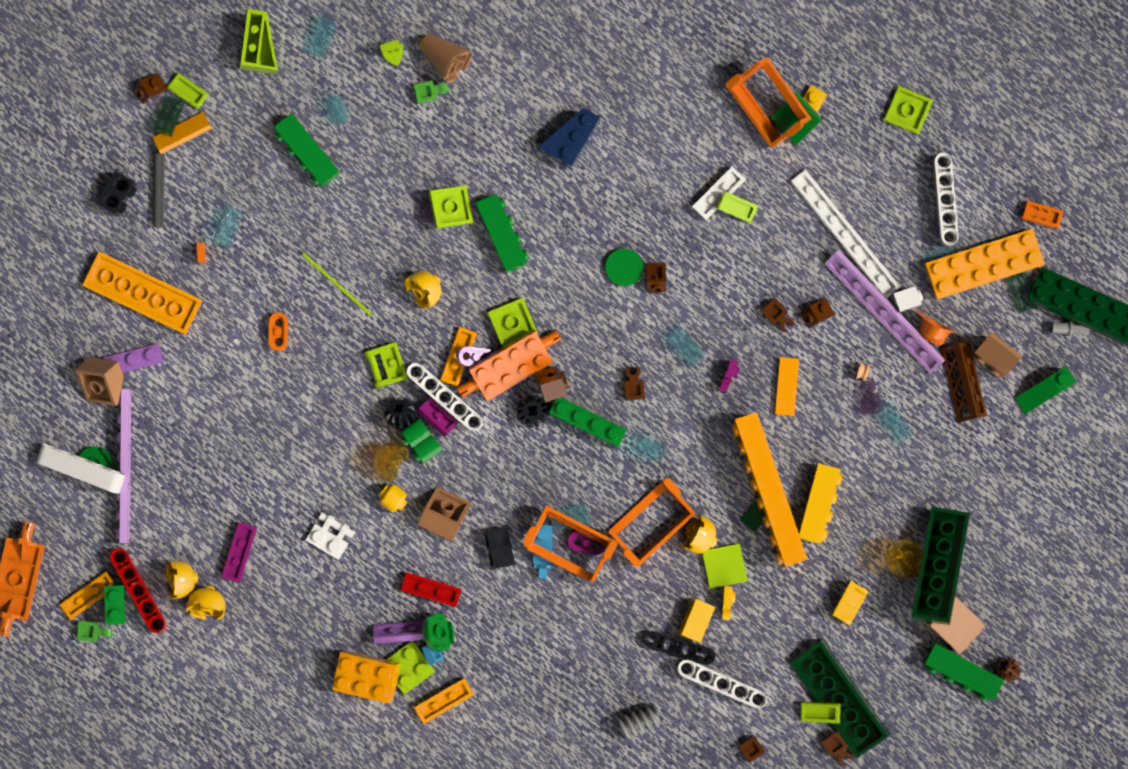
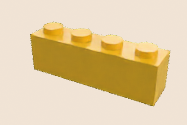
(819, 503)

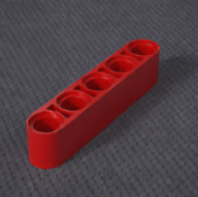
(130, 585)

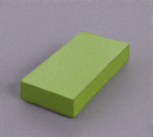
(187, 91)
(736, 206)
(820, 712)

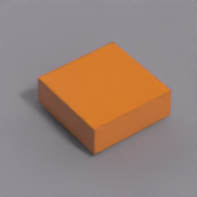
(201, 253)

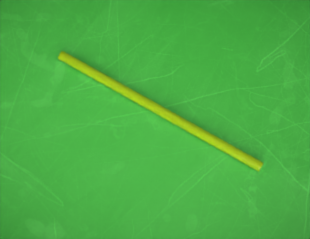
(336, 284)

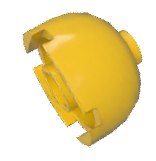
(425, 288)
(700, 535)
(180, 579)
(204, 601)

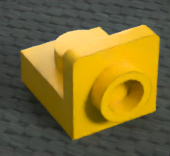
(815, 97)

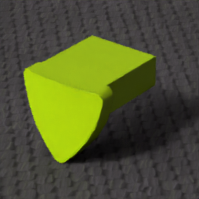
(392, 51)

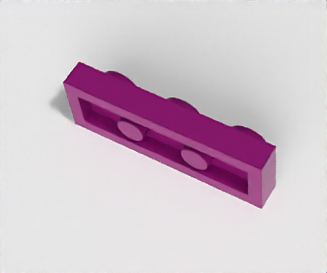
(239, 552)

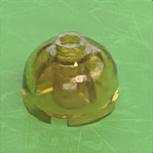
(388, 460)
(903, 558)

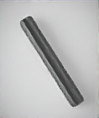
(158, 189)

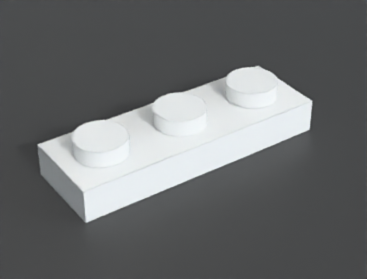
(728, 182)

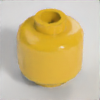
(393, 498)

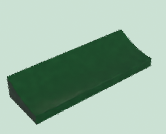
(940, 566)
(832, 684)

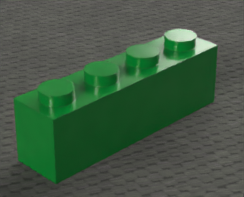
(307, 151)
(502, 234)
(588, 422)
(963, 672)

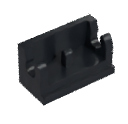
(499, 548)

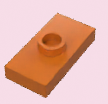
(1042, 214)

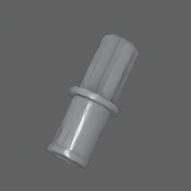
(1069, 328)

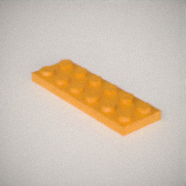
(984, 264)
(142, 293)

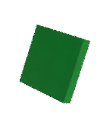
(786, 118)

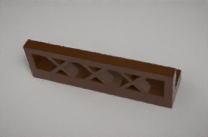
(970, 383)

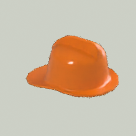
(933, 331)

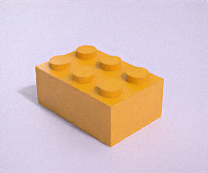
(366, 676)

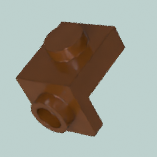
(149, 88)
(817, 313)

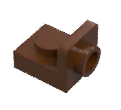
(656, 277)

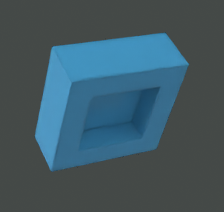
(431, 656)

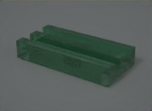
(164, 129)
(1014, 293)

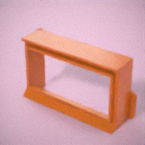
(755, 112)
(675, 492)
(559, 561)

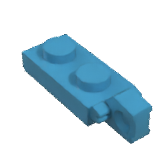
(543, 539)

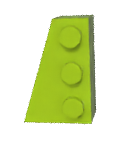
(257, 44)

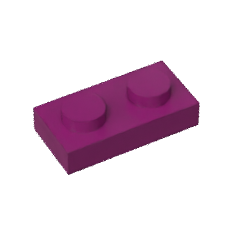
(437, 417)

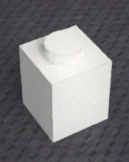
(907, 299)

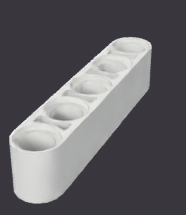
(943, 209)
(436, 393)
(80, 468)
(731, 684)

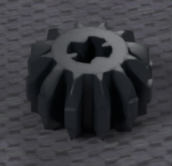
(525, 409)
(400, 413)

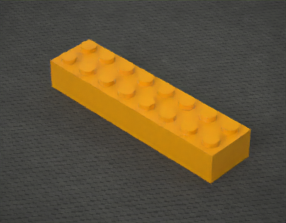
(769, 490)

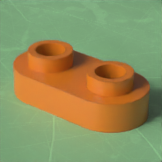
(278, 331)

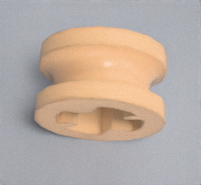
(862, 371)

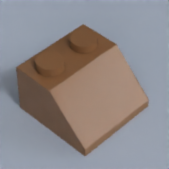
(996, 355)
(100, 380)
(444, 513)

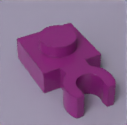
(732, 371)

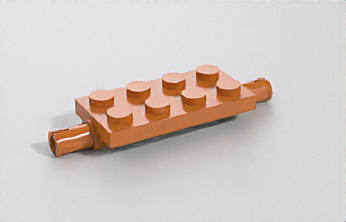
(510, 365)
(18, 577)

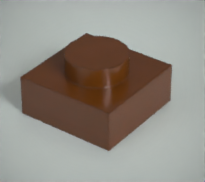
(751, 749)

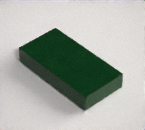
(753, 517)

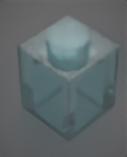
(650, 449)

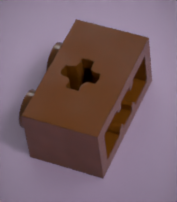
(552, 383)

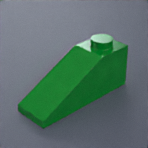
(1045, 390)

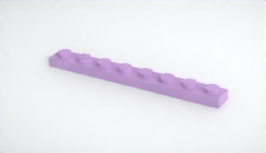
(884, 311)
(124, 459)

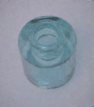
(338, 110)

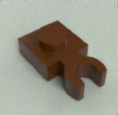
(776, 313)
(634, 388)
(836, 746)

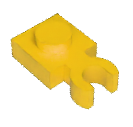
(728, 598)

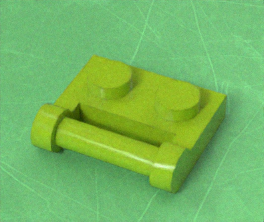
(392, 363)

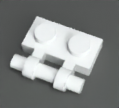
(327, 541)

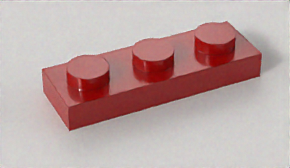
(431, 589)

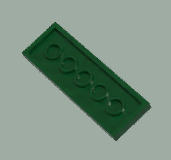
(1080, 305)

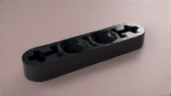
(679, 644)

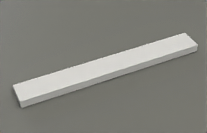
(845, 234)

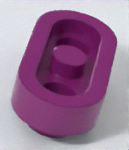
(586, 544)

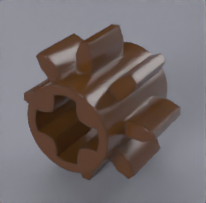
(1009, 669)

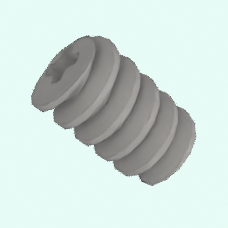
(639, 721)

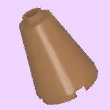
(445, 56)

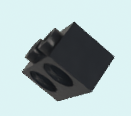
(111, 191)

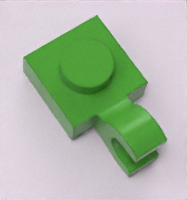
(427, 91)
(90, 631)

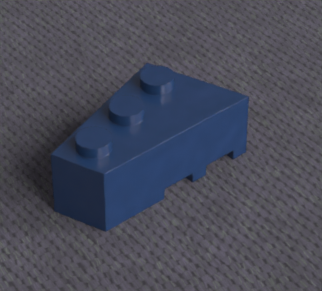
(571, 138)

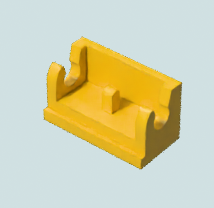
(849, 603)
(696, 620)

